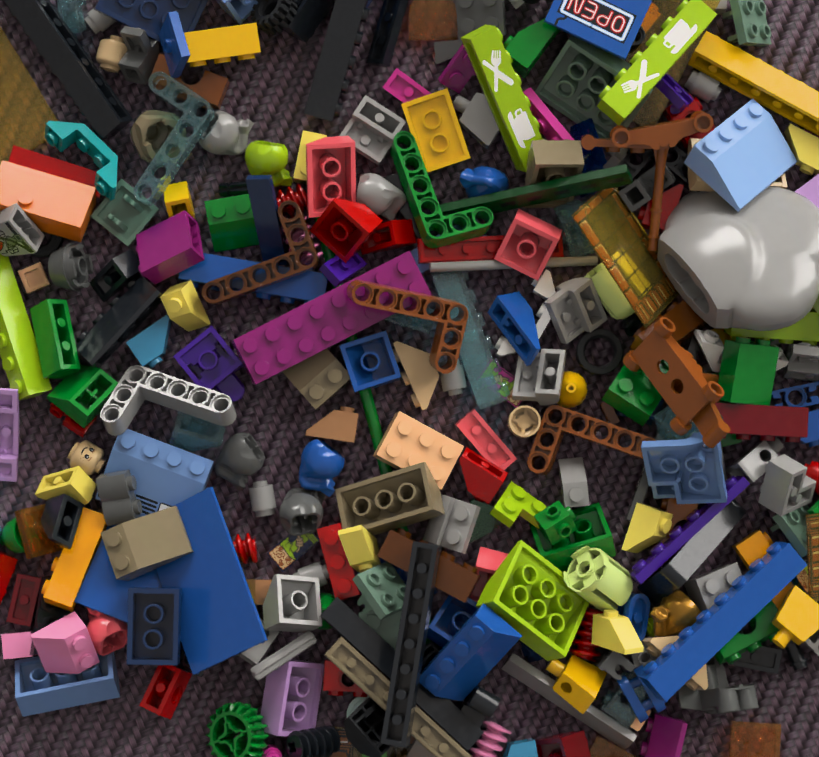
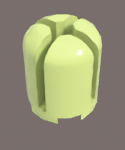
(609, 293)
(598, 578)

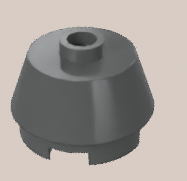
(70, 267)

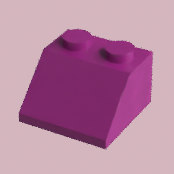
(664, 736)

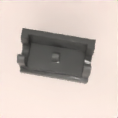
(609, 662)

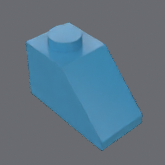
(151, 343)

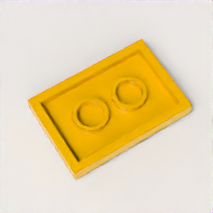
(436, 130)

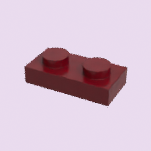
(24, 600)

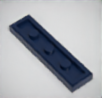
(266, 216)

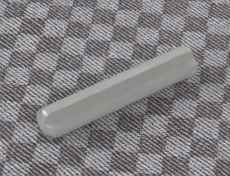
(283, 655)

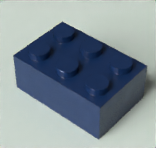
(154, 626)

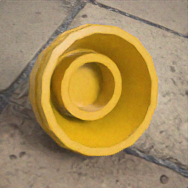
(573, 390)

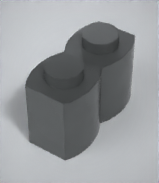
(118, 497)

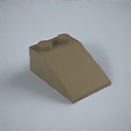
(553, 161)
(318, 377)
(146, 543)

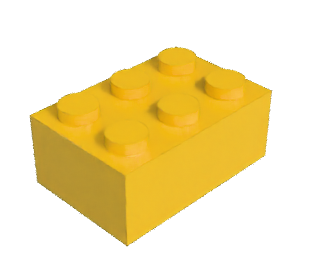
(222, 44)

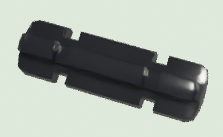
(233, 188)

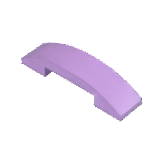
(9, 434)

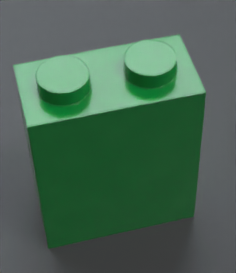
(748, 371)

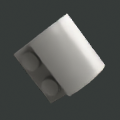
(373, 129)
(575, 308)
(802, 363)
(541, 379)
(454, 527)

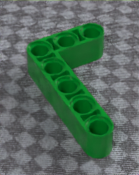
(428, 200)

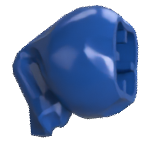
(483, 181)
(319, 466)

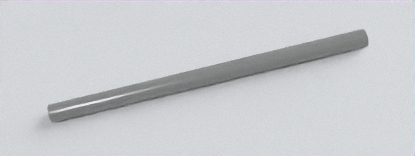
(496, 265)

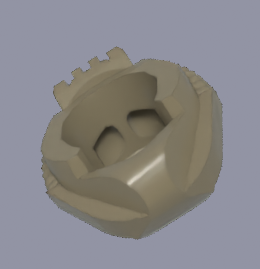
(151, 131)

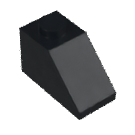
(116, 275)
(61, 519)

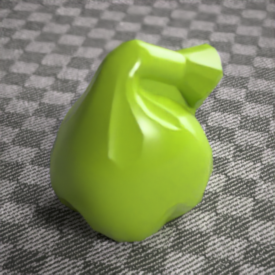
(268, 159)

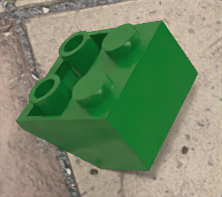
(83, 394)

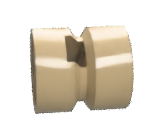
(524, 421)

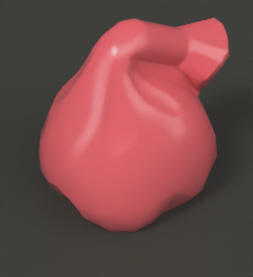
(106, 632)

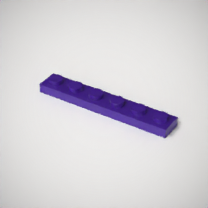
(680, 535)

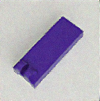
(674, 93)

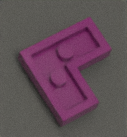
(457, 71)

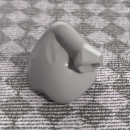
(226, 134)
(380, 195)

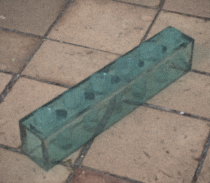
(475, 347)

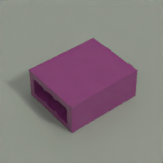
(169, 247)

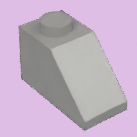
(573, 482)

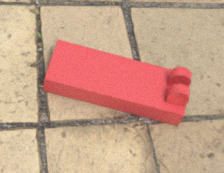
(485, 440)

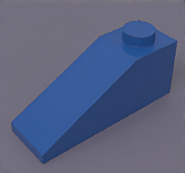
(517, 324)

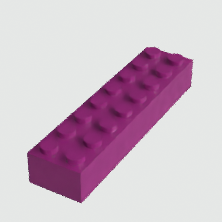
(323, 321)

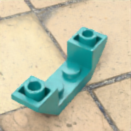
(66, 133)

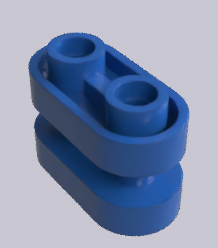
(637, 610)
(639, 708)

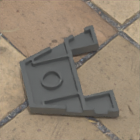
(471, 16)

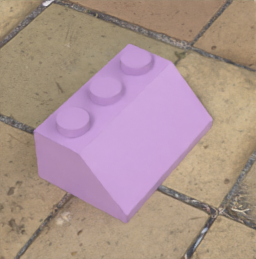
(292, 697)

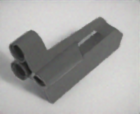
(718, 696)

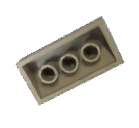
(390, 500)

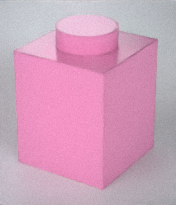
(16, 644)

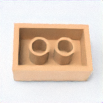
(411, 442)

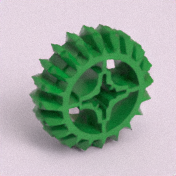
(229, 722)

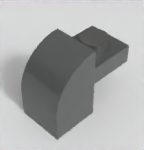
(140, 57)
(642, 188)

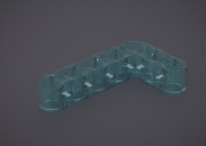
(175, 138)

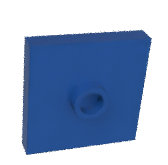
(174, 44)

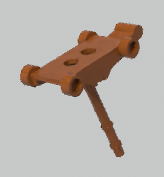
(655, 137)
(684, 386)

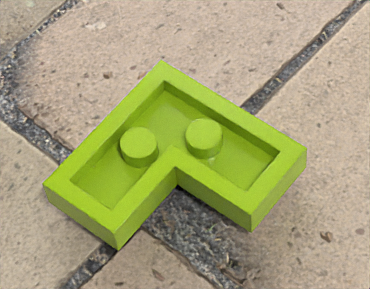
(516, 502)

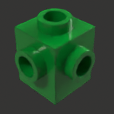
(556, 522)

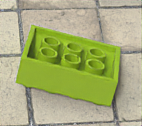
(535, 602)

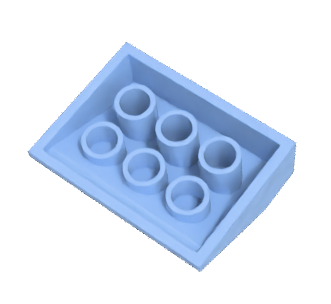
(742, 155)

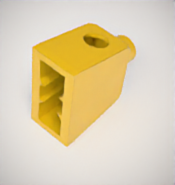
(796, 618)
(576, 681)

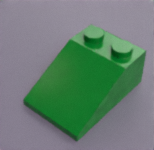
(529, 45)

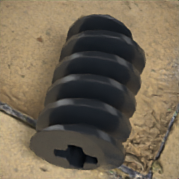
(313, 742)

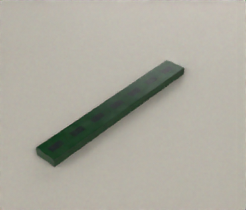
(544, 191)

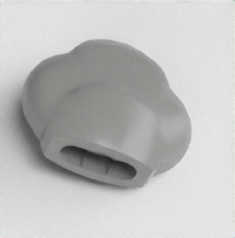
(746, 265)

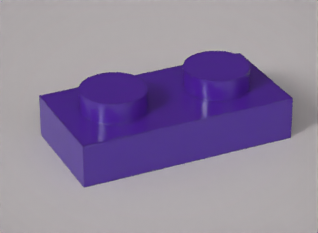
(338, 271)

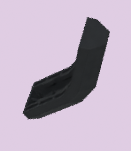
(366, 723)

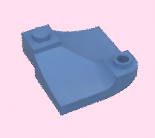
(685, 470)

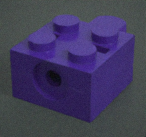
(212, 364)

